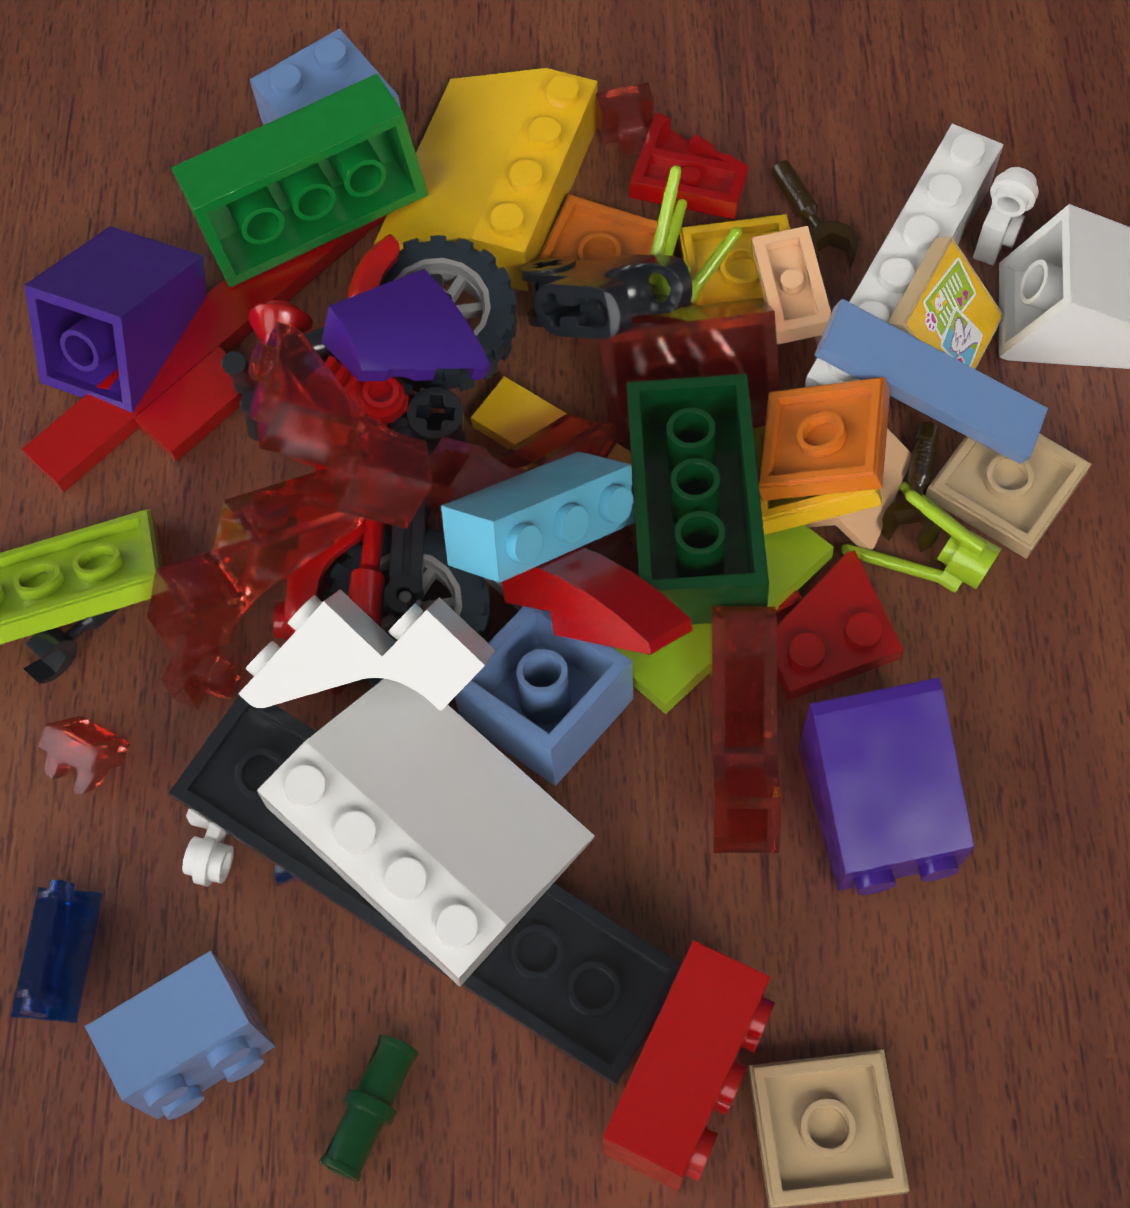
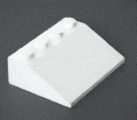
(426, 822)

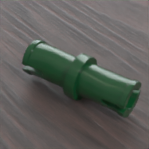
(368, 1108)

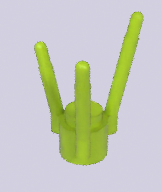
(667, 236)
(965, 554)

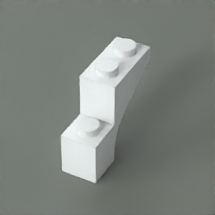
(342, 645)

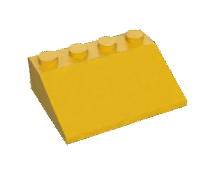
(500, 163)

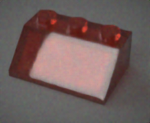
(691, 344)

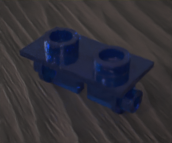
(57, 953)

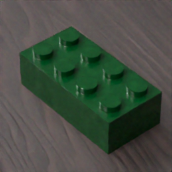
(697, 493)

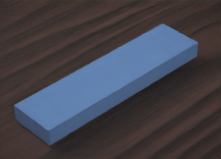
(932, 381)

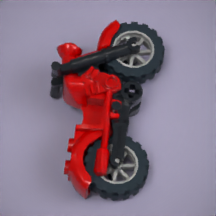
(415, 554)

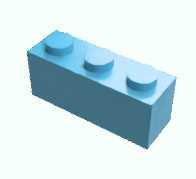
(538, 515)

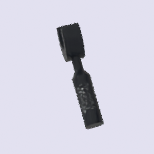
(58, 648)

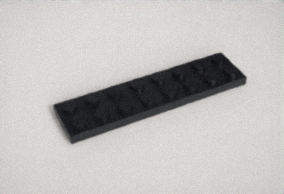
(557, 971)

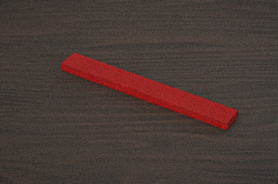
(96, 427)

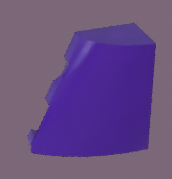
(403, 332)

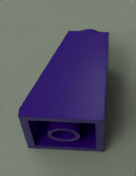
(111, 308)
(887, 786)

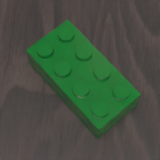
(302, 179)

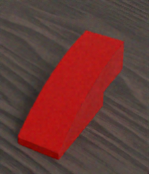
(599, 602)

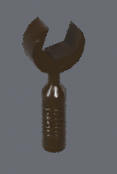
(823, 234)
(919, 478)

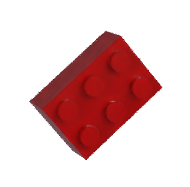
(689, 1067)

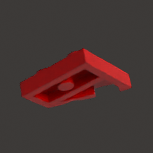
(708, 180)
(834, 632)

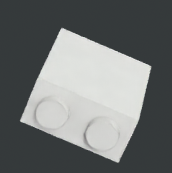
(1068, 293)

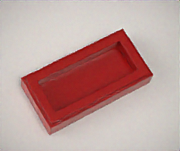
(190, 407)

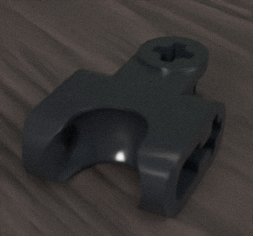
(602, 296)

